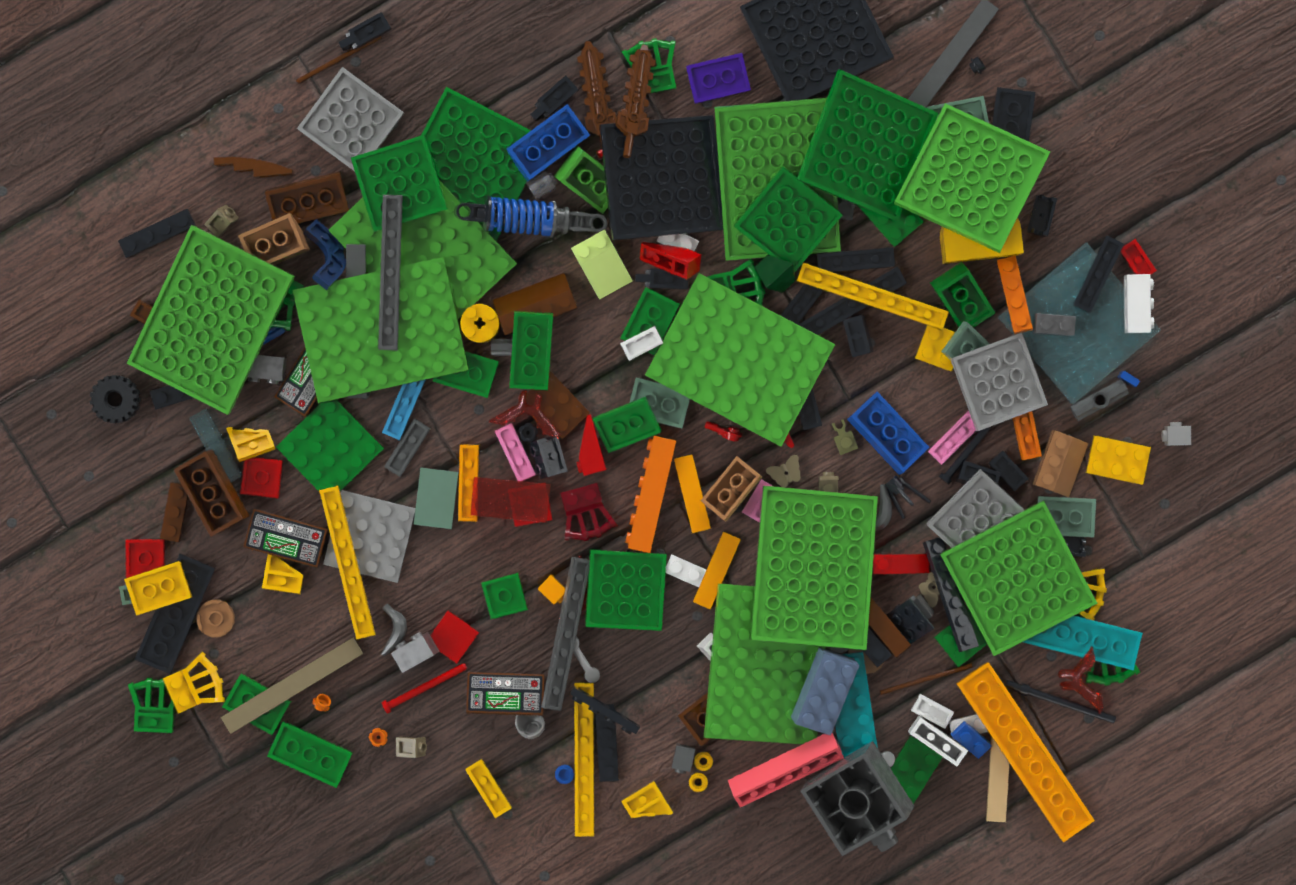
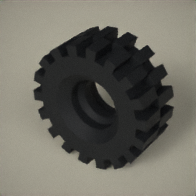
(129, 402)

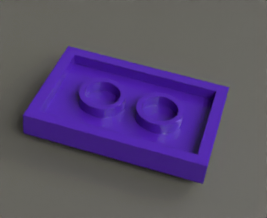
(718, 78)

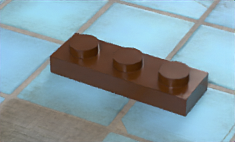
(174, 513)

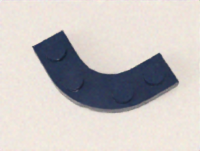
(333, 251)

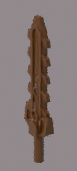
(595, 88)
(632, 119)

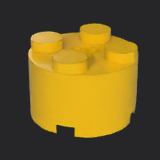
(473, 315)

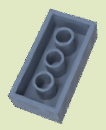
(824, 691)

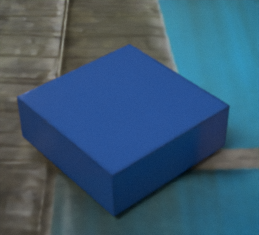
(1128, 378)

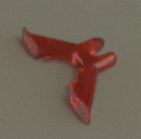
(524, 408)
(1076, 682)

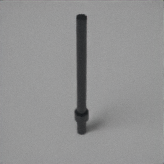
(1024, 689)

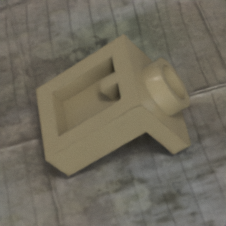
(221, 220)
(828, 482)
(411, 747)

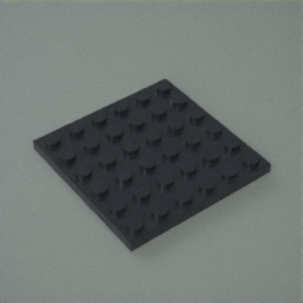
(813, 40)
(667, 181)

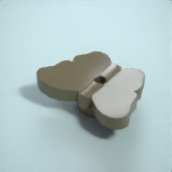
(778, 473)
(929, 593)

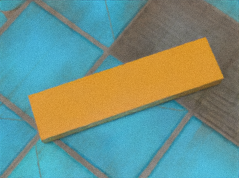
(467, 471)
(692, 493)
(716, 570)

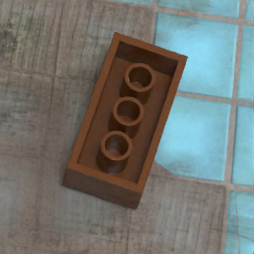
(211, 492)

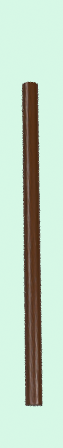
(334, 61)
(925, 679)

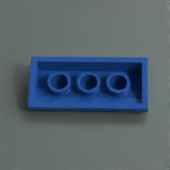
(547, 142)
(888, 433)

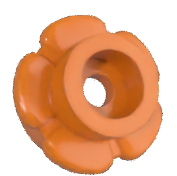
(322, 702)
(373, 737)

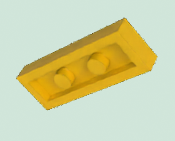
(488, 788)

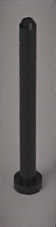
(964, 455)

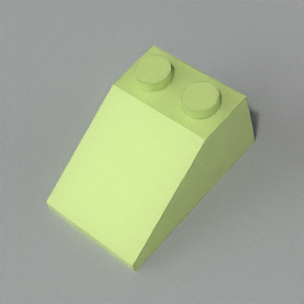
(601, 264)

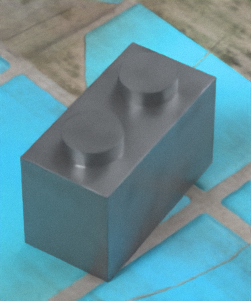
(1054, 324)
(268, 368)
(415, 651)

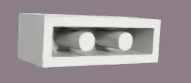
(1138, 303)
(937, 740)

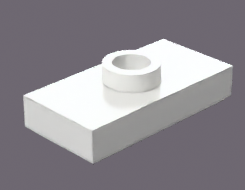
(641, 343)
(932, 711)

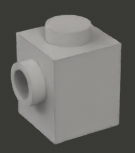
(1176, 434)

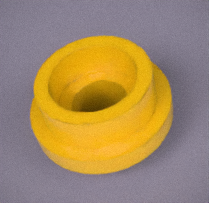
(703, 767)
(698, 788)

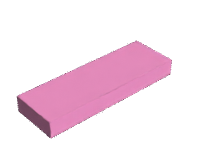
(953, 438)
(515, 452)

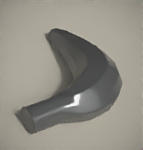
(885, 509)
(399, 629)

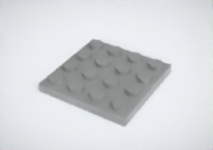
(350, 118)
(999, 381)
(973, 510)
(378, 535)

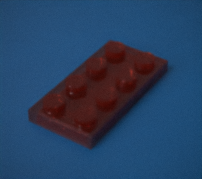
(510, 499)

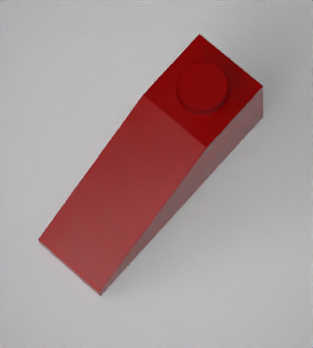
(672, 259)
(590, 452)
(900, 563)

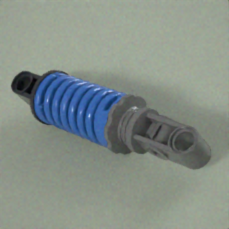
(528, 216)

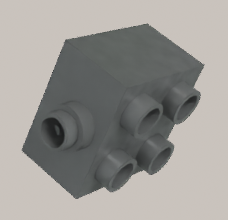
(859, 800)

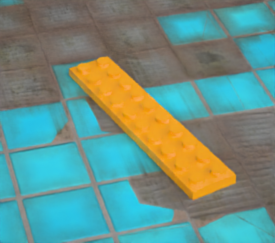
(1025, 751)

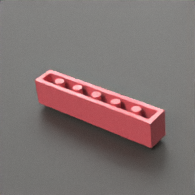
(785, 769)

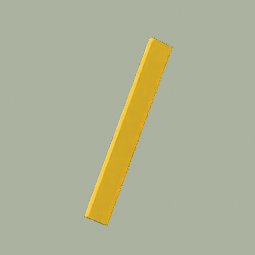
(872, 296)
(347, 562)
(584, 765)

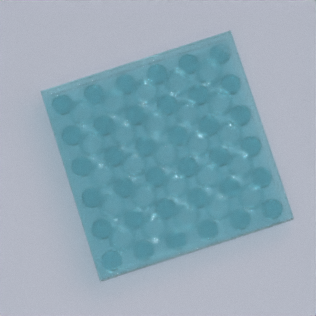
(1099, 338)

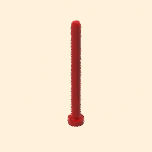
(422, 688)

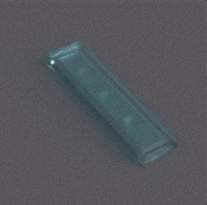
(213, 440)

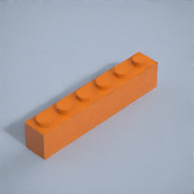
(651, 494)

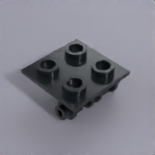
(910, 621)

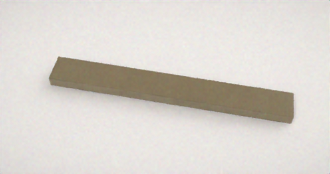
(292, 685)

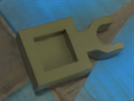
(845, 440)

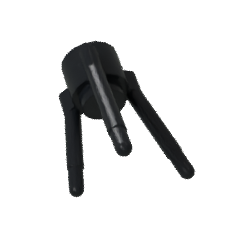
(896, 486)

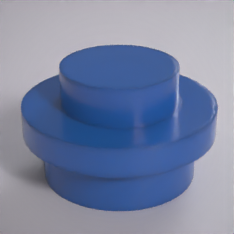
(564, 774)

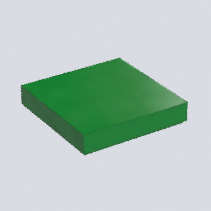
(504, 596)

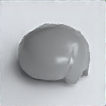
(530, 726)

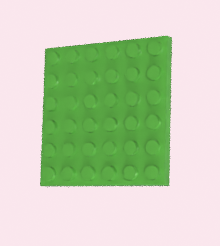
(972, 178)
(1018, 578)

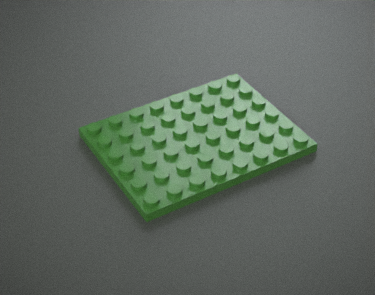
(751, 150)
(470, 254)
(210, 319)
(343, 332)
(740, 359)
(814, 568)
(751, 680)

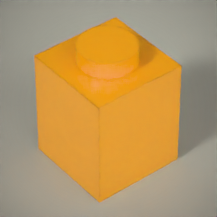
(552, 589)

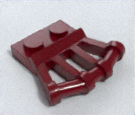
(583, 500)

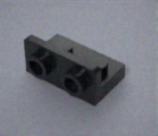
(548, 457)

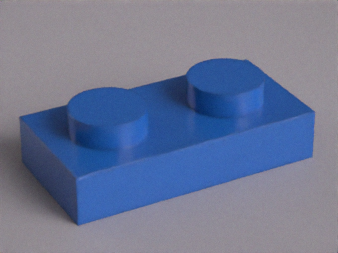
(971, 739)

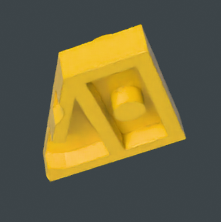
(250, 442)
(281, 576)
(647, 802)

